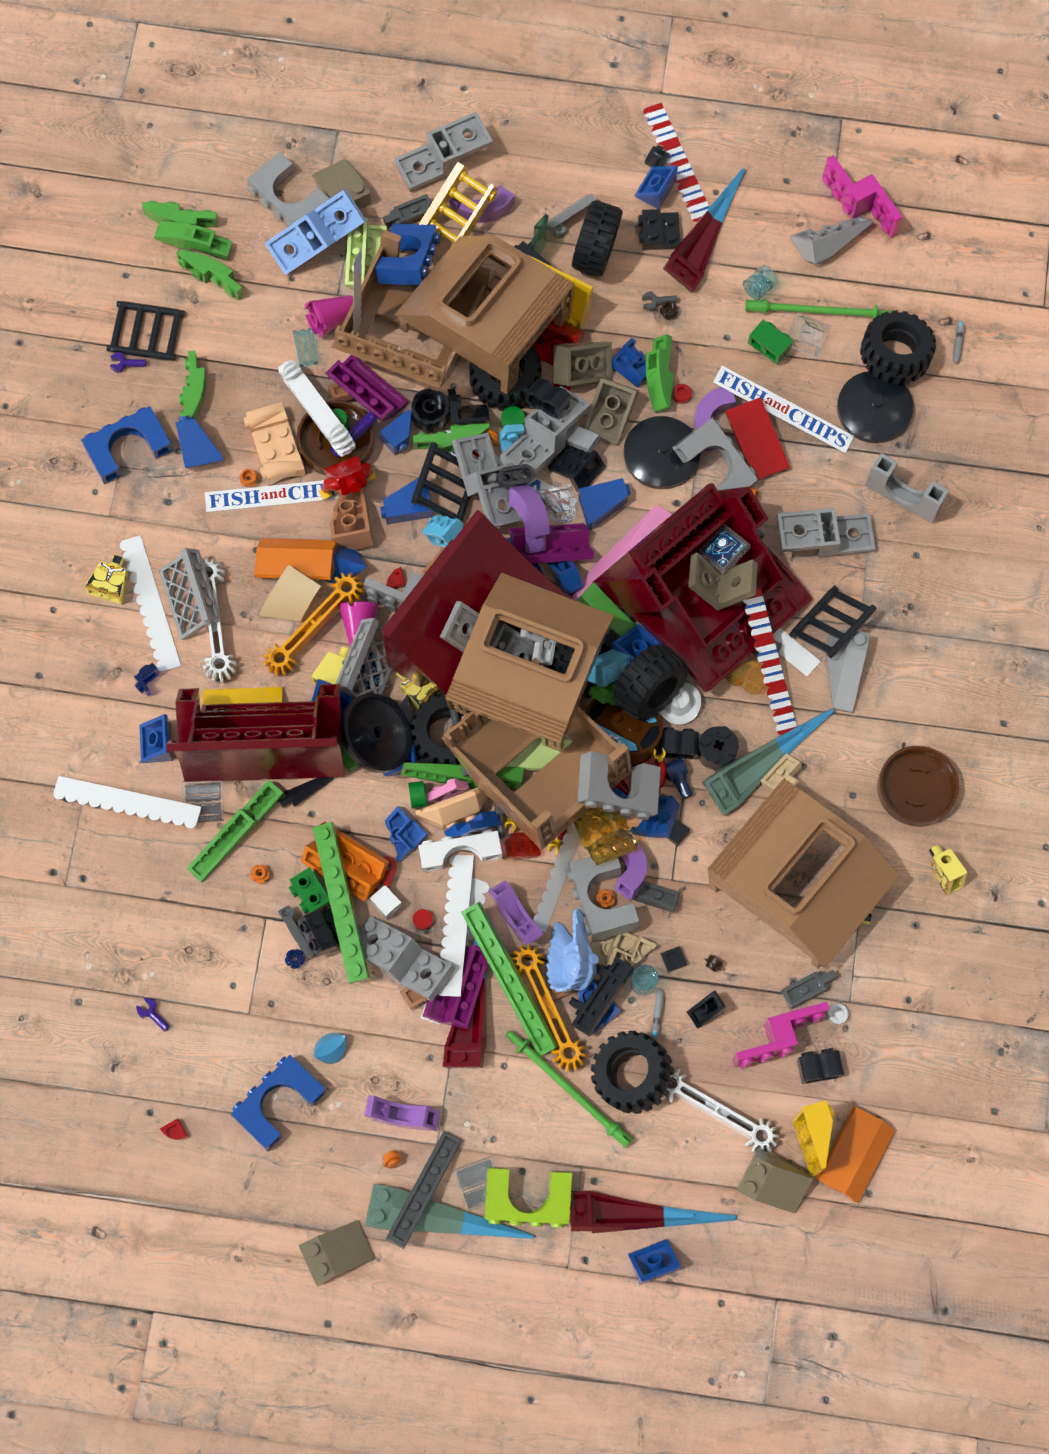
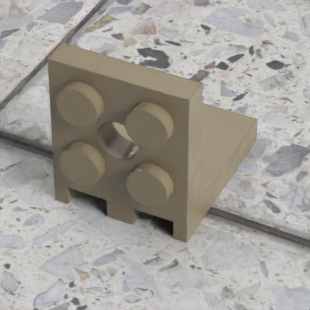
(718, 589)

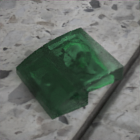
(540, 235)

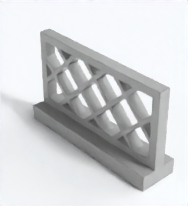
(199, 587)
(358, 656)

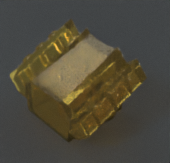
(605, 835)

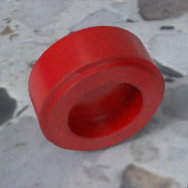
(682, 394)
(422, 919)

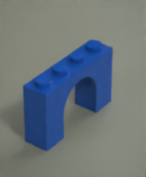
(413, 268)
(142, 424)
(287, 1074)

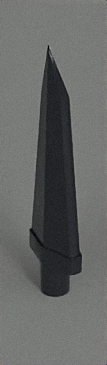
(303, 791)

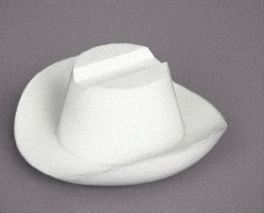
(684, 706)

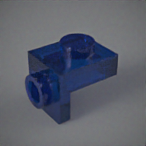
(145, 675)

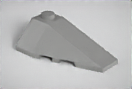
(824, 243)
(846, 670)

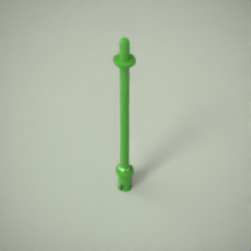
(765, 306)
(613, 1129)

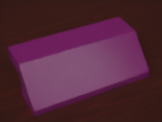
(367, 388)
(563, 543)
(458, 1010)

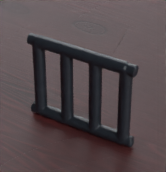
(159, 312)
(422, 482)
(843, 637)

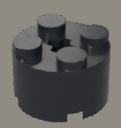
(431, 420)
(722, 738)

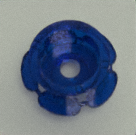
(294, 953)

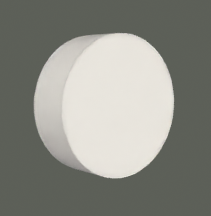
(837, 1014)

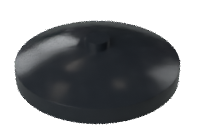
(874, 408)
(651, 455)
(376, 733)

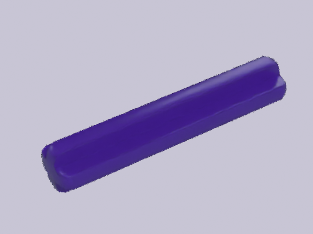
(360, 428)

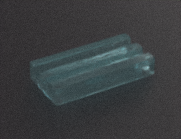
(302, 333)

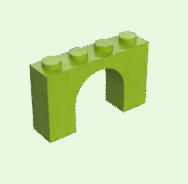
(554, 1209)

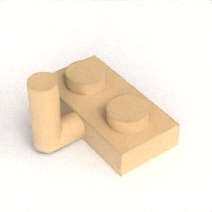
(784, 768)

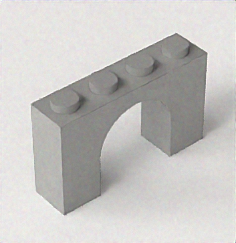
(268, 178)
(711, 436)
(886, 483)
(596, 792)
(600, 922)

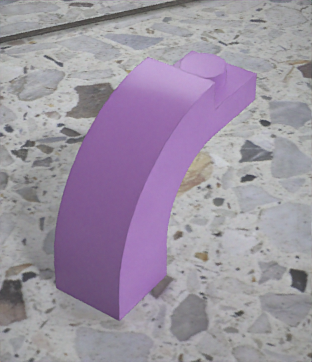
(495, 209)
(713, 403)
(534, 516)
(632, 879)
(514, 914)
(402, 1115)

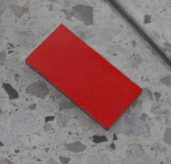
(757, 438)

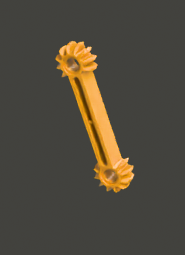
(313, 624)
(548, 1008)

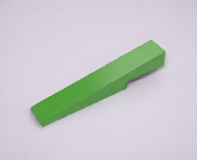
(594, 597)
(442, 773)
(236, 830)

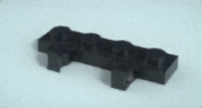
(610, 984)

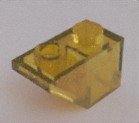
(747, 676)

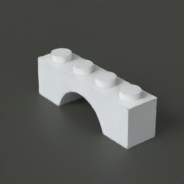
(484, 845)

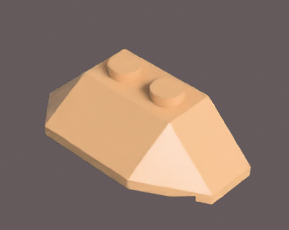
(454, 809)

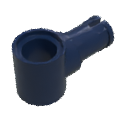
(677, 773)

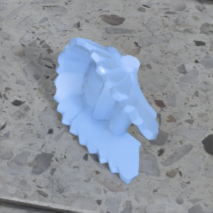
(570, 959)

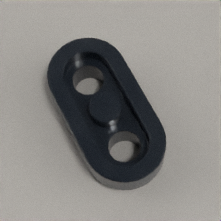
(514, 476)

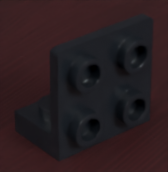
(462, 414)
(577, 466)

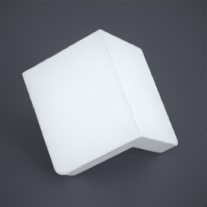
(385, 902)

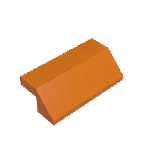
(308, 556)
(362, 866)
(856, 1154)

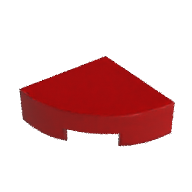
(396, 579)
(174, 1130)

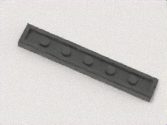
(423, 1190)

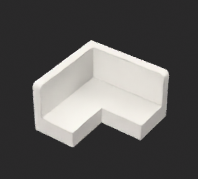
(543, 647)

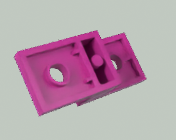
(862, 196)
(781, 1035)

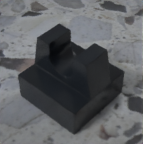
(657, 157)

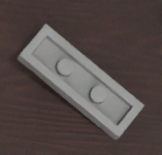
(556, 223)
(582, 438)

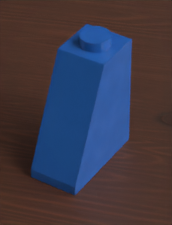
(195, 443)
(602, 500)
(399, 508)

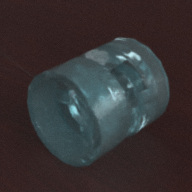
(760, 282)
(644, 980)

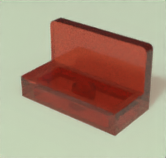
(518, 846)

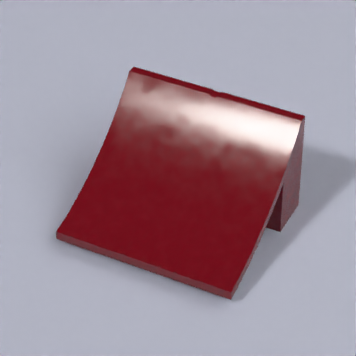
(460, 573)
(655, 589)
(259, 738)

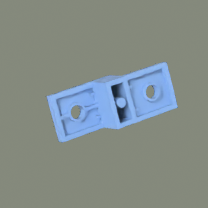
(315, 231)

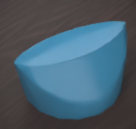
(330, 1048)

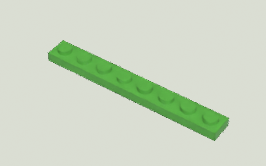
(341, 903)
(509, 979)

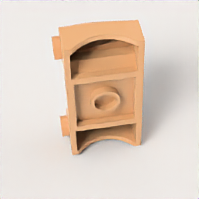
(274, 443)

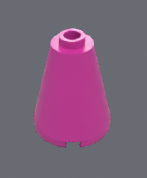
(327, 313)
(353, 614)

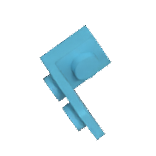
(509, 435)

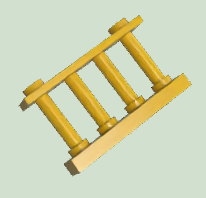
(449, 191)

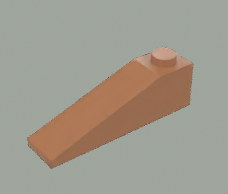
(351, 521)

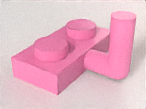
(452, 788)

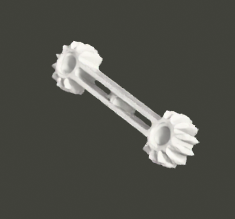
(316, 408)
(216, 658)
(720, 1113)

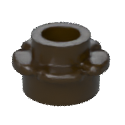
(669, 305)
(713, 963)

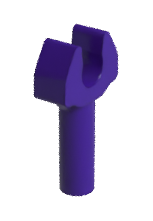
(125, 362)
(152, 1014)

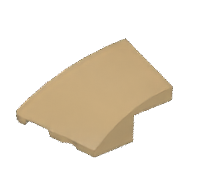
(290, 596)
(625, 946)

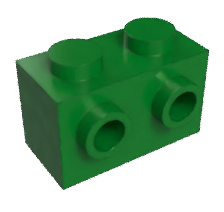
(770, 341)
(309, 891)

